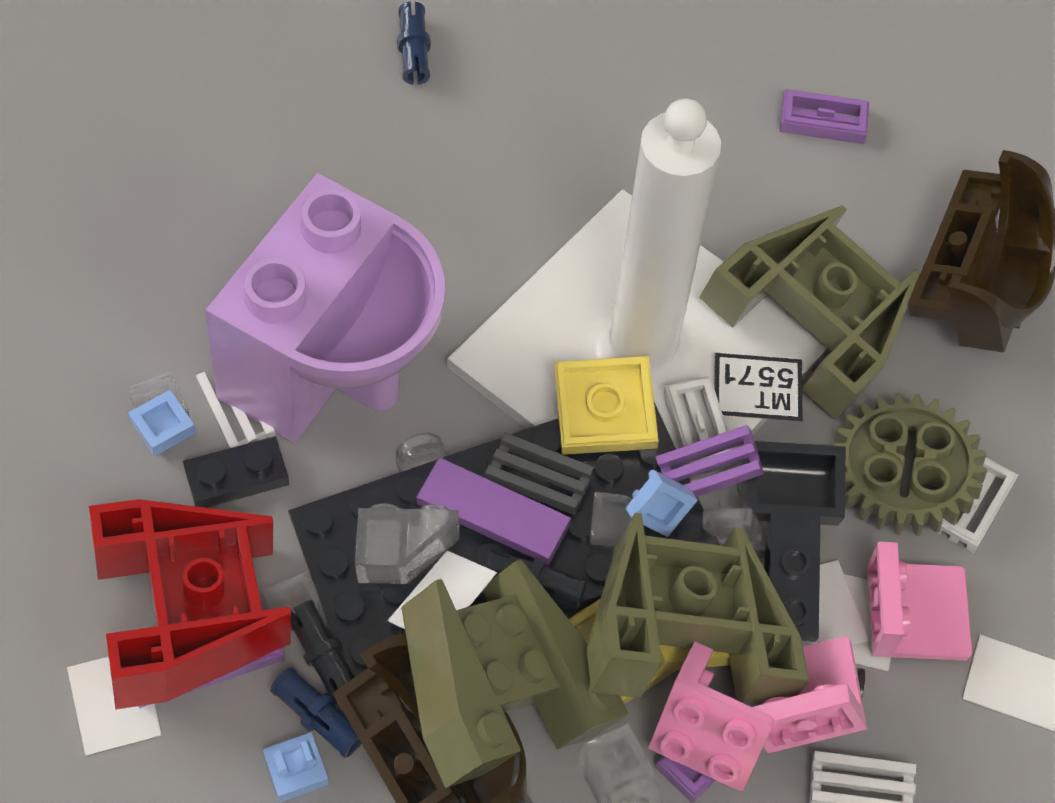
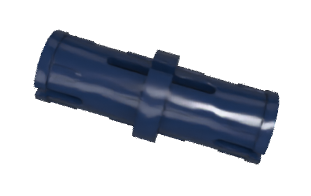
(414, 43)
(316, 711)

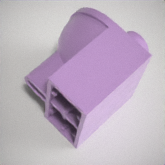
(323, 306)

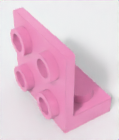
(917, 608)
(826, 705)
(708, 727)

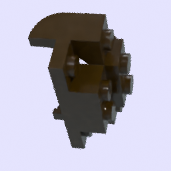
(988, 274)
(396, 739)

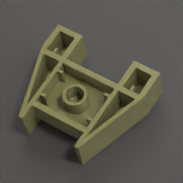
(829, 290)
(690, 593)
(495, 660)

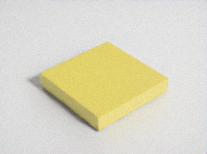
(605, 405)

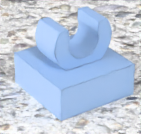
(162, 423)
(661, 503)
(295, 767)

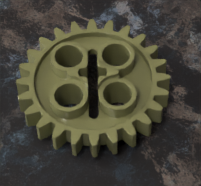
(953, 470)

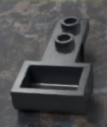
(796, 495)

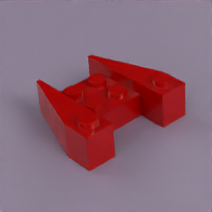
(200, 594)

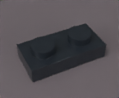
(236, 473)

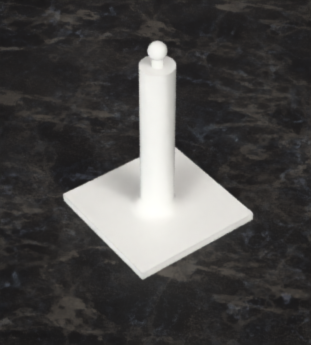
(632, 291)

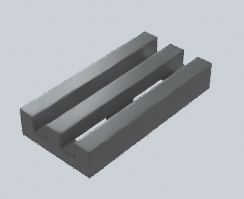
(544, 457)

